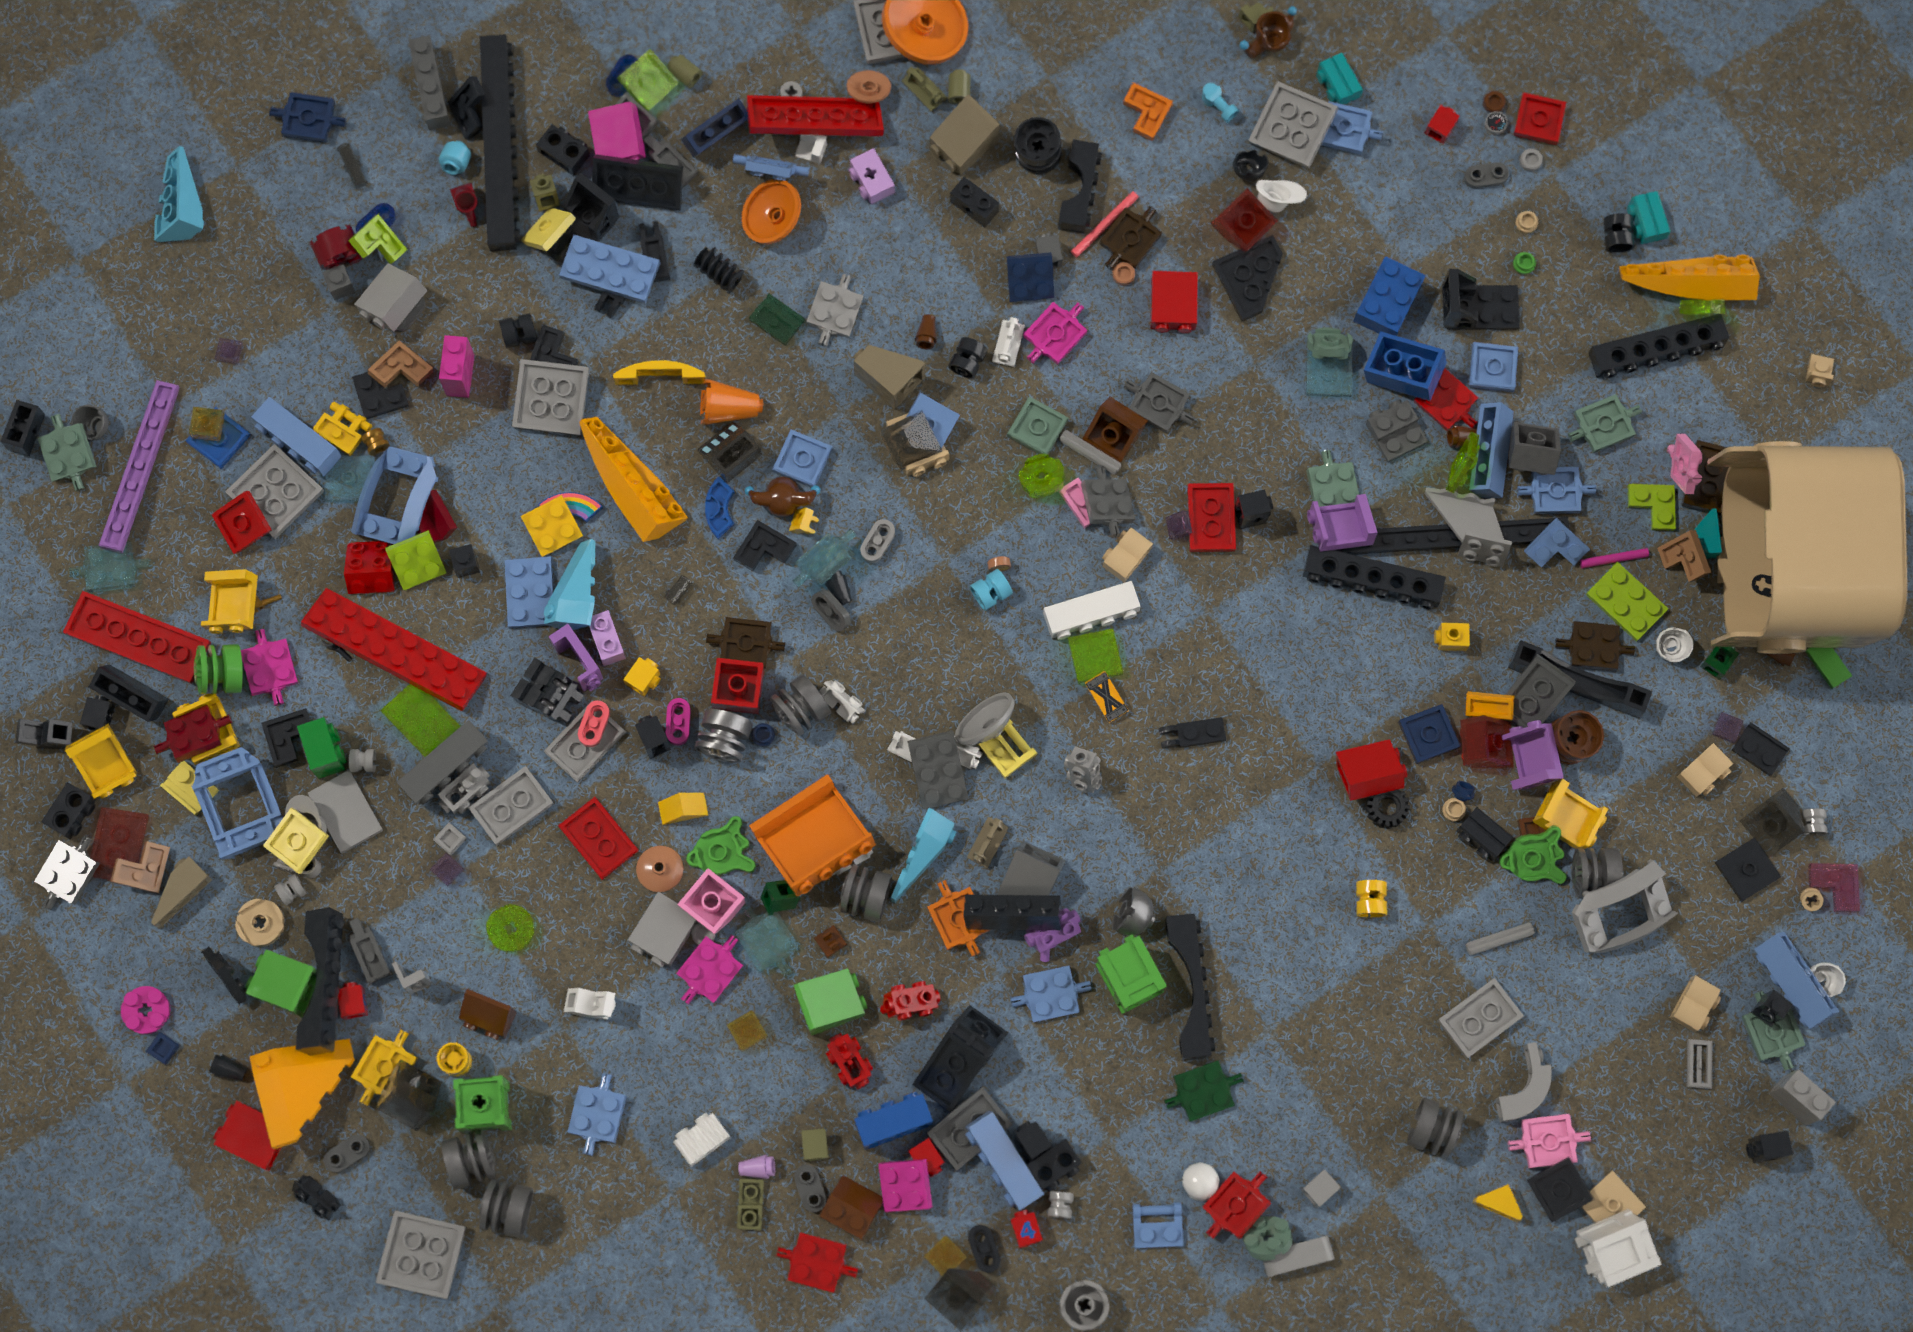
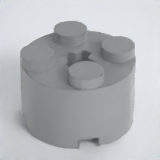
(1096, 1300)

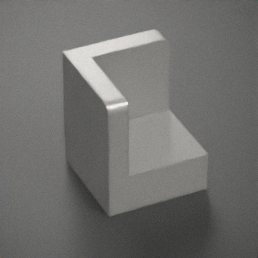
(1320, 1188)

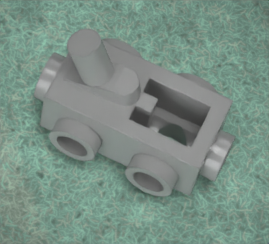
(1083, 773)
(468, 784)

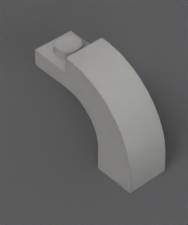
(1537, 1086)

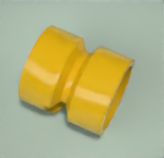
(1375, 906)
(454, 1059)

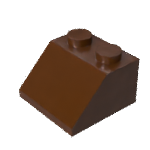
(1114, 429)
(486, 1014)
(851, 1208)

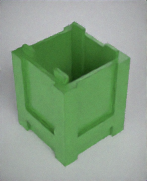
(1130, 974)
(493, 1113)

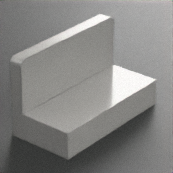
(412, 982)

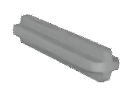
(1090, 452)
(1500, 938)

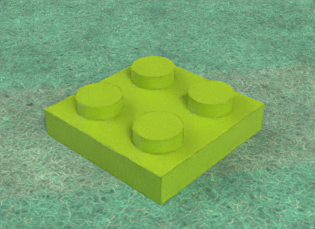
(415, 560)

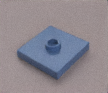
(1493, 367)
(939, 417)
(802, 458)

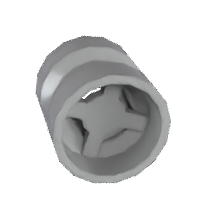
(362, 760)
(1815, 821)
(285, 891)
(1060, 1205)

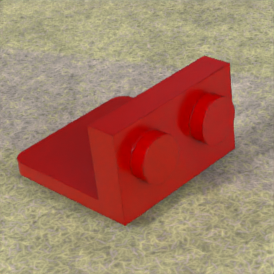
(368, 568)

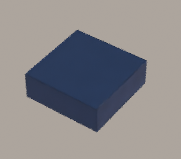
(162, 1048)

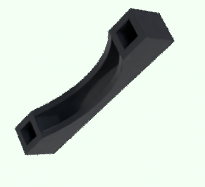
(1612, 693)
(1183, 938)
(318, 1025)

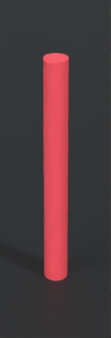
(1104, 224)

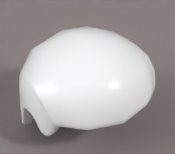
(1674, 637)
(1834, 977)
(1200, 1181)

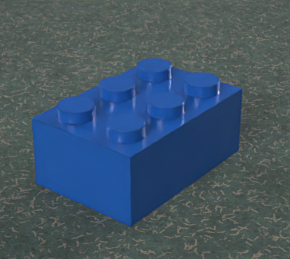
(1389, 297)
(1405, 366)
(893, 1120)

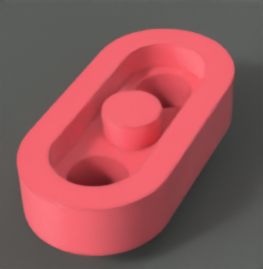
(593, 724)

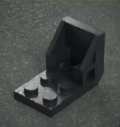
(594, 216)
(1478, 306)
(959, 1058)

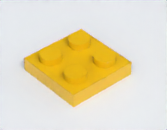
(552, 526)

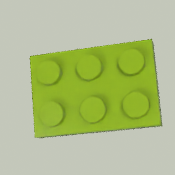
(1627, 601)

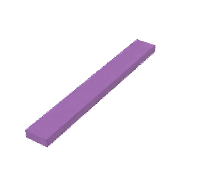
(139, 467)

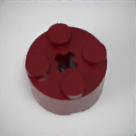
(334, 248)

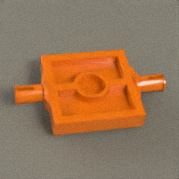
(949, 919)

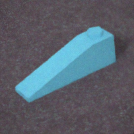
(182, 208)
(572, 597)
(930, 842)

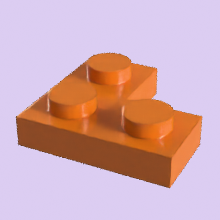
(1152, 109)

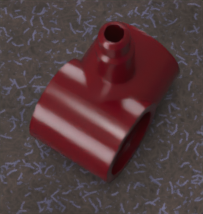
(465, 201)

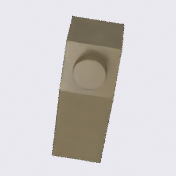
(181, 887)

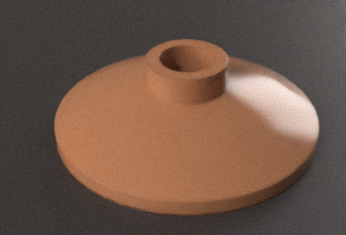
(868, 86)
(659, 880)

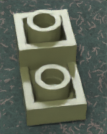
(750, 1203)

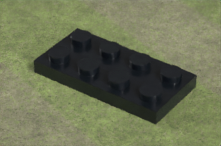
(639, 181)

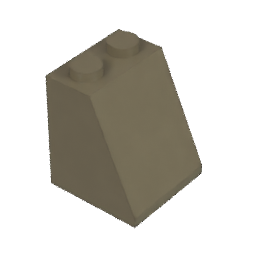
(964, 135)
(888, 373)

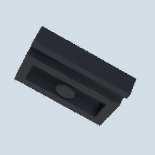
(1760, 749)

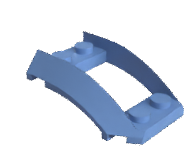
(386, 528)
(250, 834)

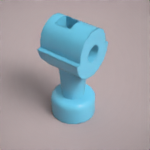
(1212, 97)

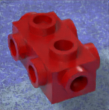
(905, 1002)
(845, 1054)

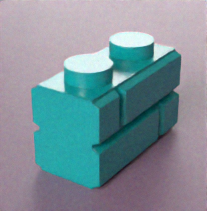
(1339, 80)
(1648, 217)

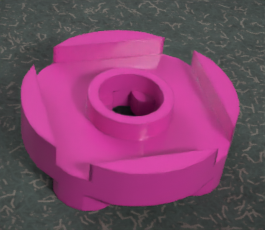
(134, 1002)

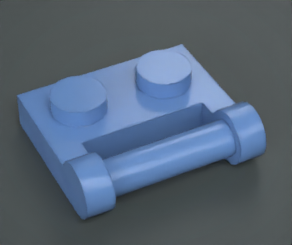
(1161, 1233)

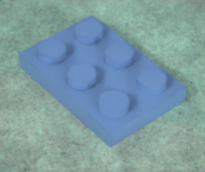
(528, 590)

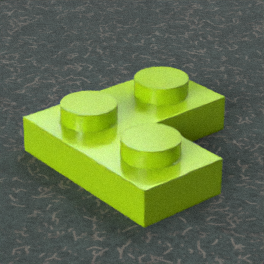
(378, 235)
(1660, 500)

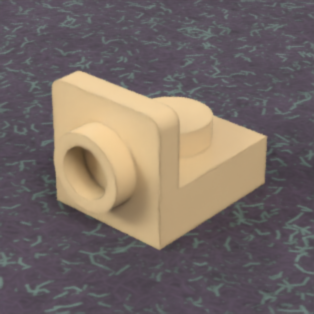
(1820, 371)

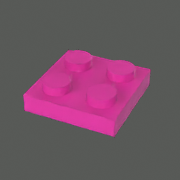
(905, 1185)

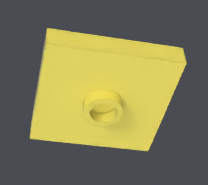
(548, 229)
(296, 840)

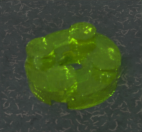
(1702, 306)
(1046, 486)
(504, 916)

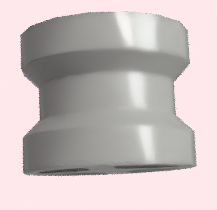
(791, 87)

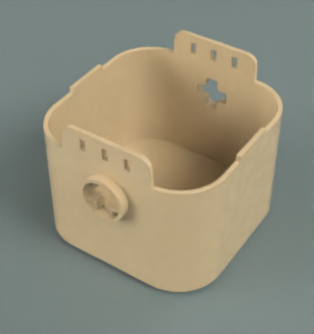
(1826, 533)

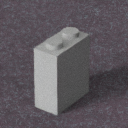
(390, 297)
(662, 931)
(1802, 1097)

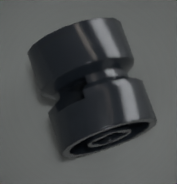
(1619, 233)
(510, 333)
(967, 364)

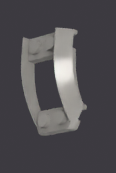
(1654, 897)

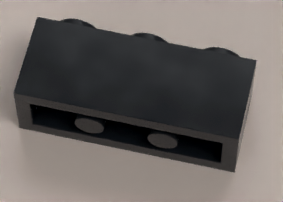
(128, 693)

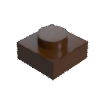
(1527, 826)

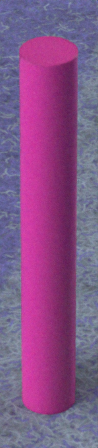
(1614, 558)

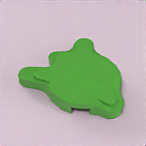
(722, 850)
(1534, 856)

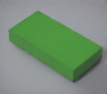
(1829, 665)

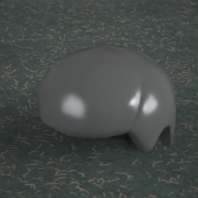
(91, 415)

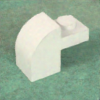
(589, 1003)

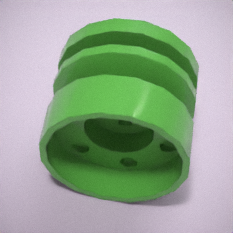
(218, 669)

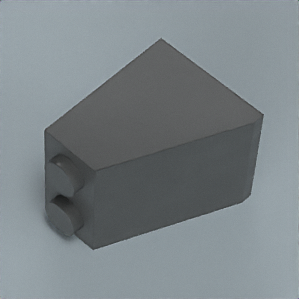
(1031, 872)

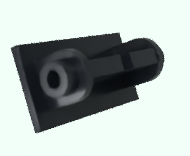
(322, 1205)

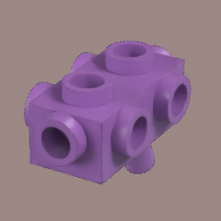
(1045, 939)

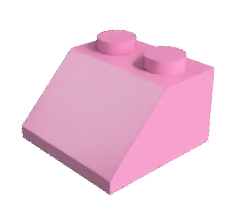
(712, 902)

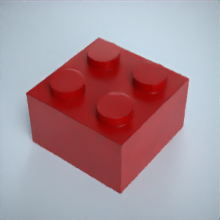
(737, 686)

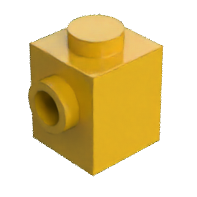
(1452, 637)
(643, 676)

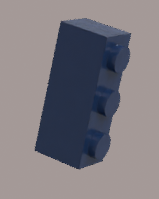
(715, 128)

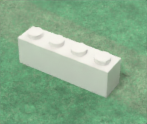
(1091, 610)

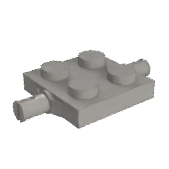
(834, 310)

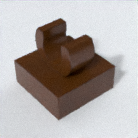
(830, 941)

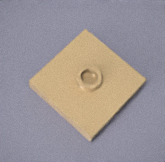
(1611, 1198)

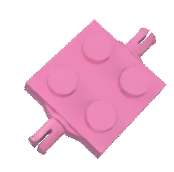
(1685, 463)
(1548, 1140)

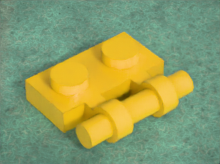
(338, 434)

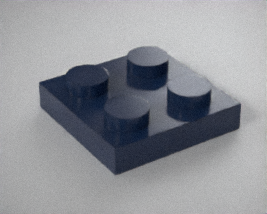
(1030, 277)
(1429, 734)

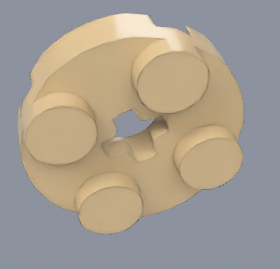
(247, 919)

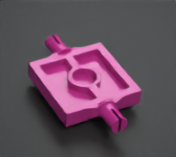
(1055, 333)
(269, 667)
(709, 969)

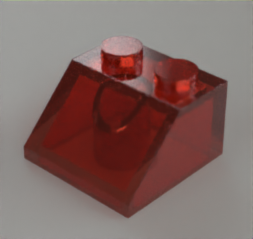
(1244, 221)
(1484, 743)

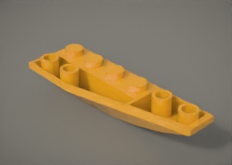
(1698, 277)
(631, 483)

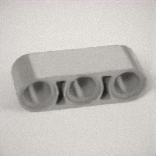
(1300, 1256)

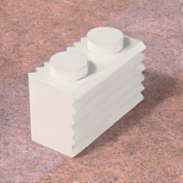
(701, 1139)

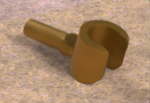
(261, 604)

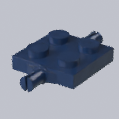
(307, 117)

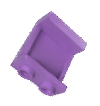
(1342, 524)
(566, 638)
(1534, 755)

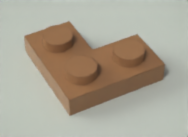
(400, 360)
(1689, 552)
(147, 874)

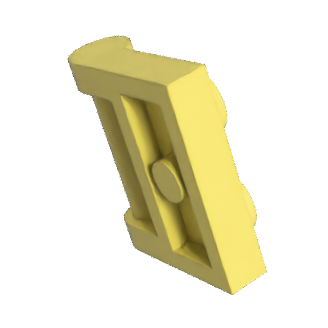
(1002, 754)

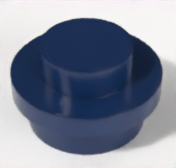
(763, 735)
(1463, 791)

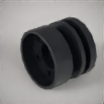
(1038, 133)

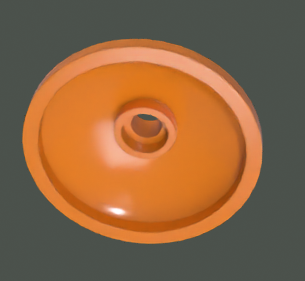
(765, 205)

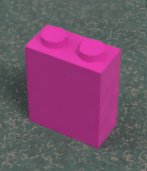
(617, 131)
(456, 366)

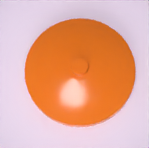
(925, 28)

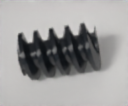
(718, 270)

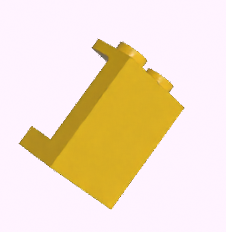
(231, 601)
(227, 734)
(102, 761)
(1572, 814)

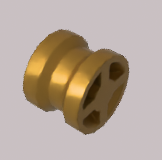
(375, 441)

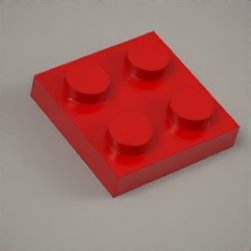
(1539, 118)
(241, 522)

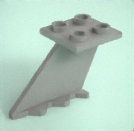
(1474, 525)

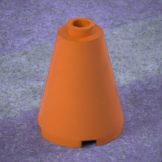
(727, 403)

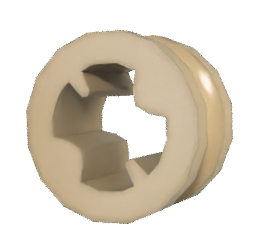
(1809, 892)

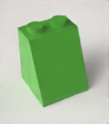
(282, 982)
(830, 1000)

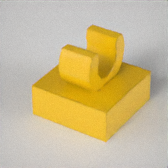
(801, 521)

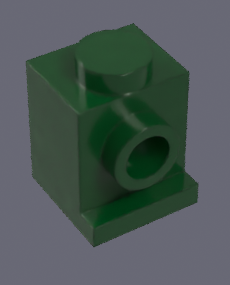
(1716, 667)
(778, 897)

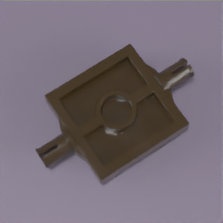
(1130, 237)
(746, 640)
(1595, 646)

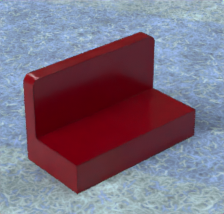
(436, 518)

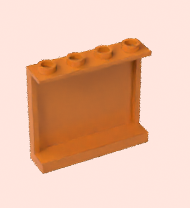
(812, 836)

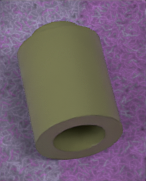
(684, 70)
(958, 86)

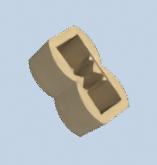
(1127, 554)
(1705, 770)
(1695, 1004)

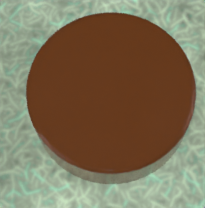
(1494, 102)

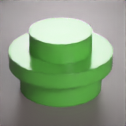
(1524, 263)

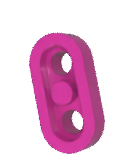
(678, 722)

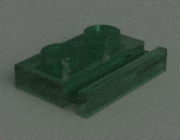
(776, 319)

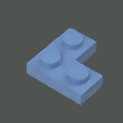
(1555, 539)

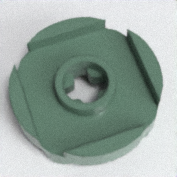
(1329, 343)
(1268, 1226)

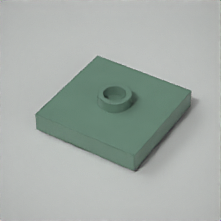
(1037, 426)

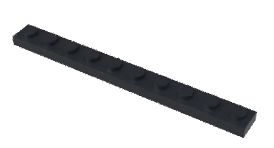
(1442, 537)

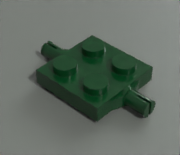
(1203, 1091)

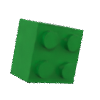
(321, 747)

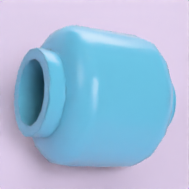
(454, 157)

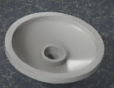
(985, 720)

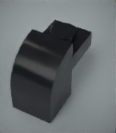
(44, 735)

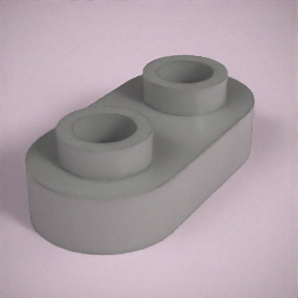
(876, 541)

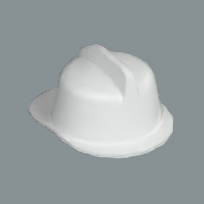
(1278, 194)

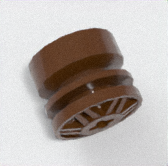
(1586, 736)

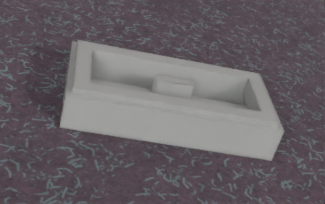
(1690, 1049)

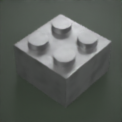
(1534, 448)

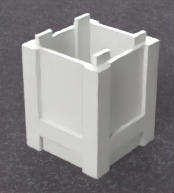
(1617, 1248)

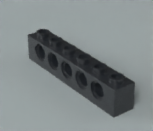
(1711, 327)
(1385, 572)

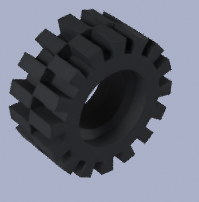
(1388, 820)

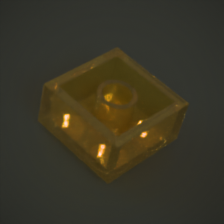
(206, 423)
(747, 1030)
(944, 1256)

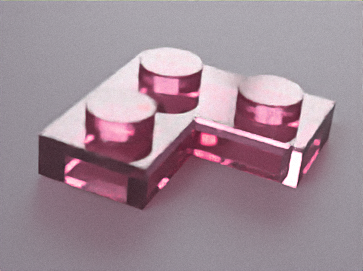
(1843, 881)

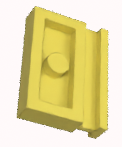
(180, 787)

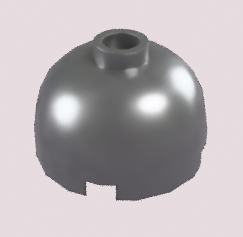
(1134, 913)

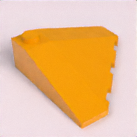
(294, 1084)

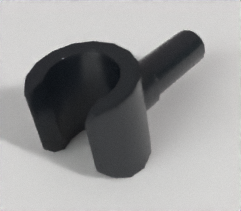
(332, 646)

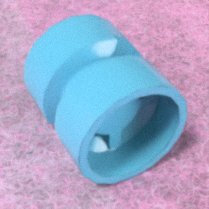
(998, 588)

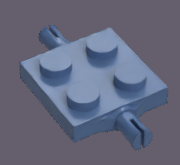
(1350, 129)
(777, 168)
(1557, 492)
(1050, 994)
(597, 1114)

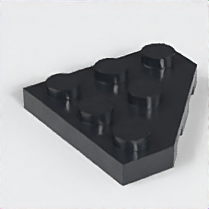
(1249, 276)

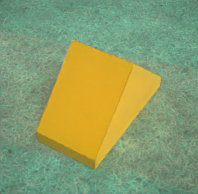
(682, 807)
(1500, 1202)

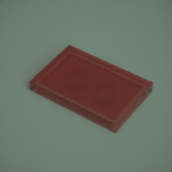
(117, 837)

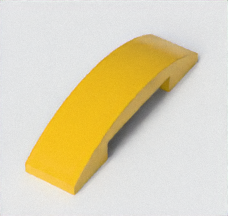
(630, 374)

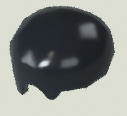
(1254, 160)

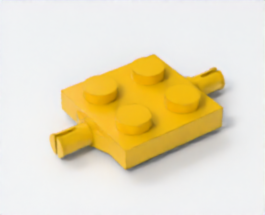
(379, 1064)

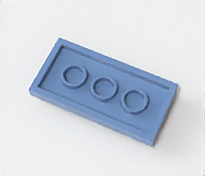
(609, 269)

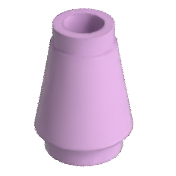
(758, 1167)

